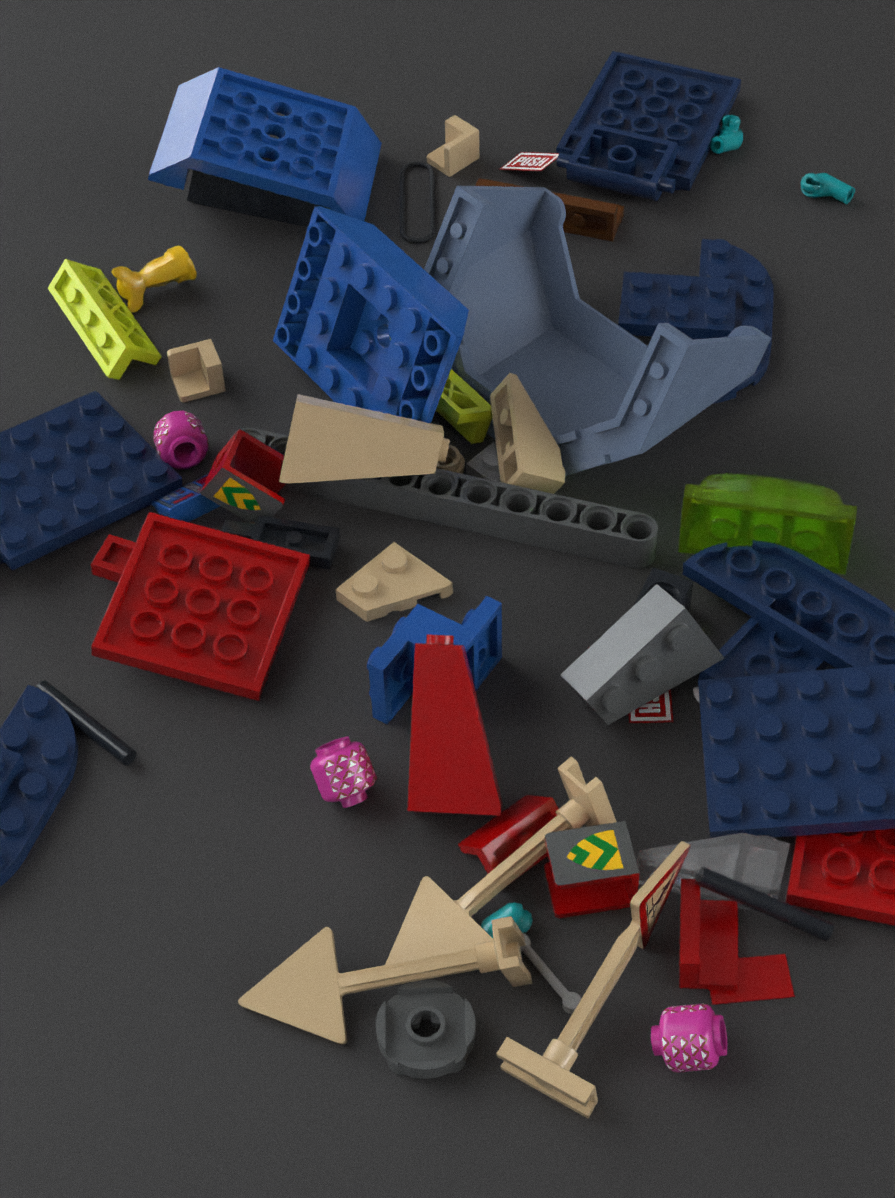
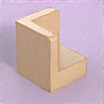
(460, 147)
(196, 370)

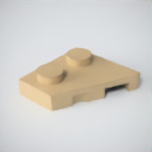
(390, 584)

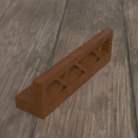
(583, 215)

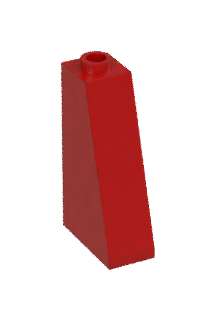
(448, 743)

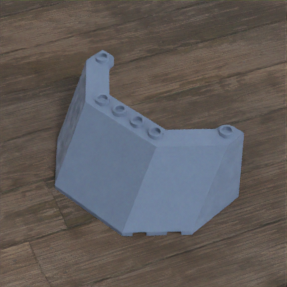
(584, 373)

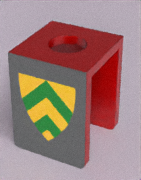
(246, 478)
(591, 869)

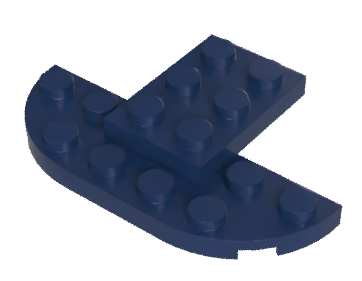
(727, 294)
(797, 613)
(35, 772)

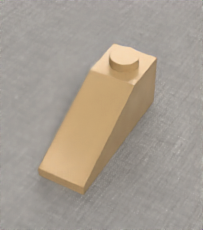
(523, 441)

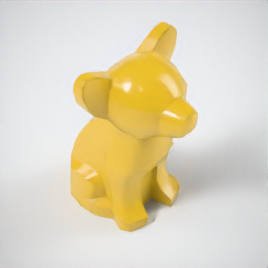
(172, 266)

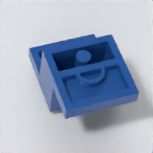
(393, 663)

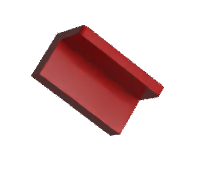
(509, 831)
(707, 941)

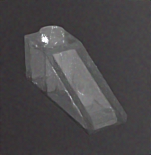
(741, 856)

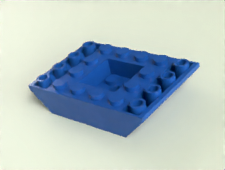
(347, 301)

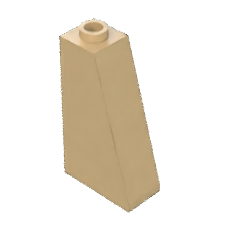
(357, 443)

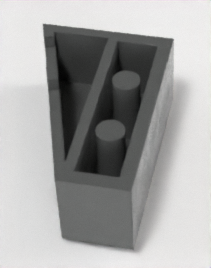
(641, 657)

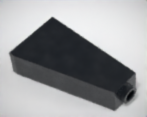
(248, 200)

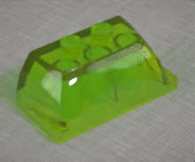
(770, 510)

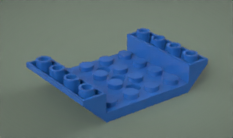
(223, 129)

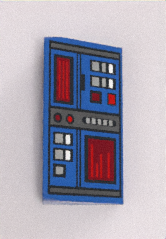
(185, 502)

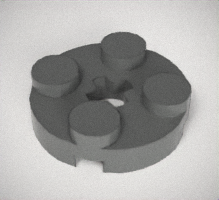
(426, 1056)

